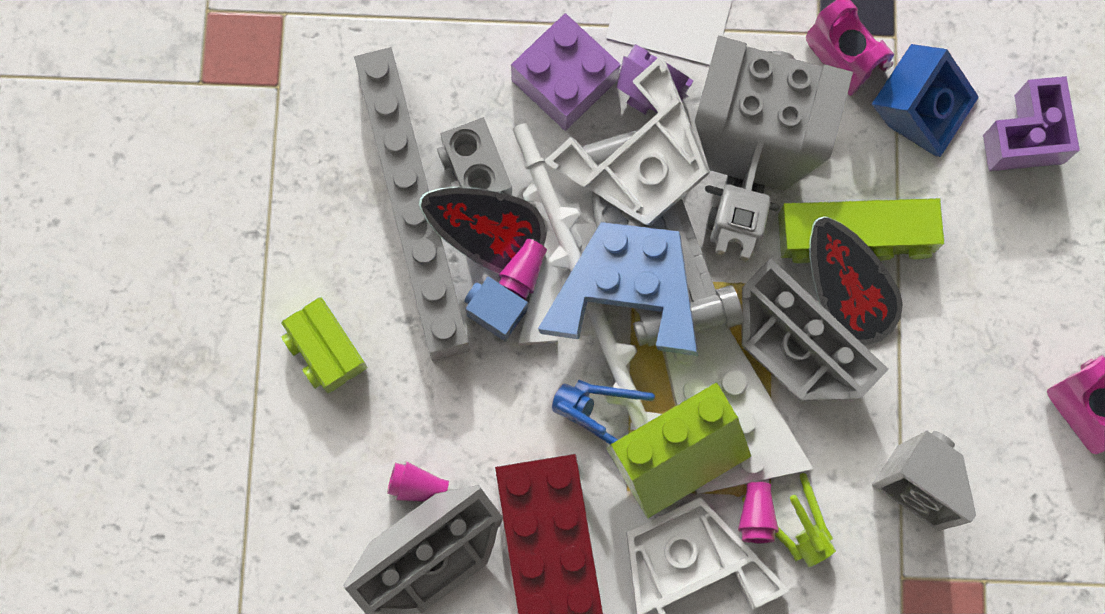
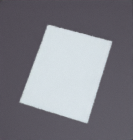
(671, 26)
(607, 523)

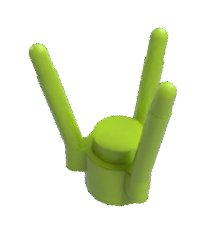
(813, 542)

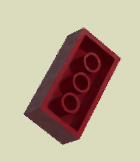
(548, 537)

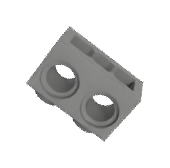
(481, 164)

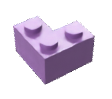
(1041, 133)

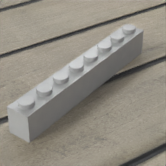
(406, 185)

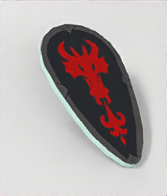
(483, 223)
(853, 282)

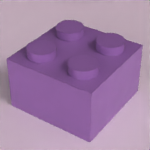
(565, 71)

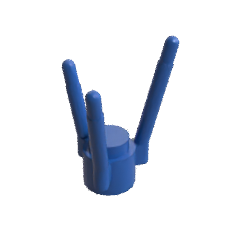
(577, 406)

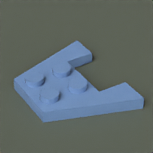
(630, 270)

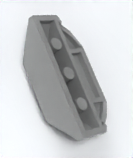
(803, 341)
(426, 553)

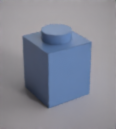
(495, 308)

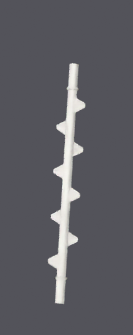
(567, 256)

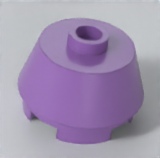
(633, 66)

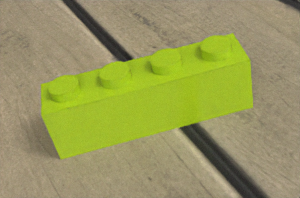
(884, 225)

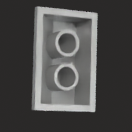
(929, 481)

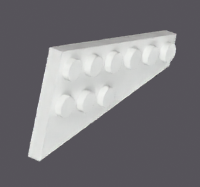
(766, 432)

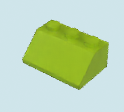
(680, 450)

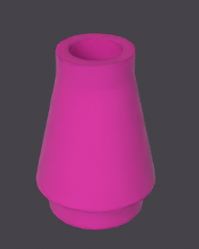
(524, 268)
(414, 483)
(758, 515)

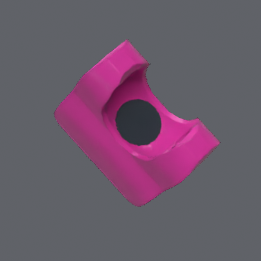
(845, 43)
(1082, 403)

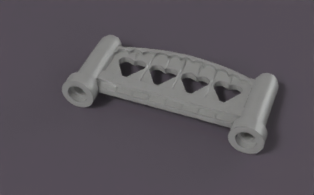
(708, 305)

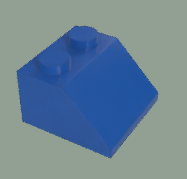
(926, 98)

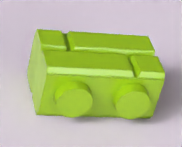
(323, 345)

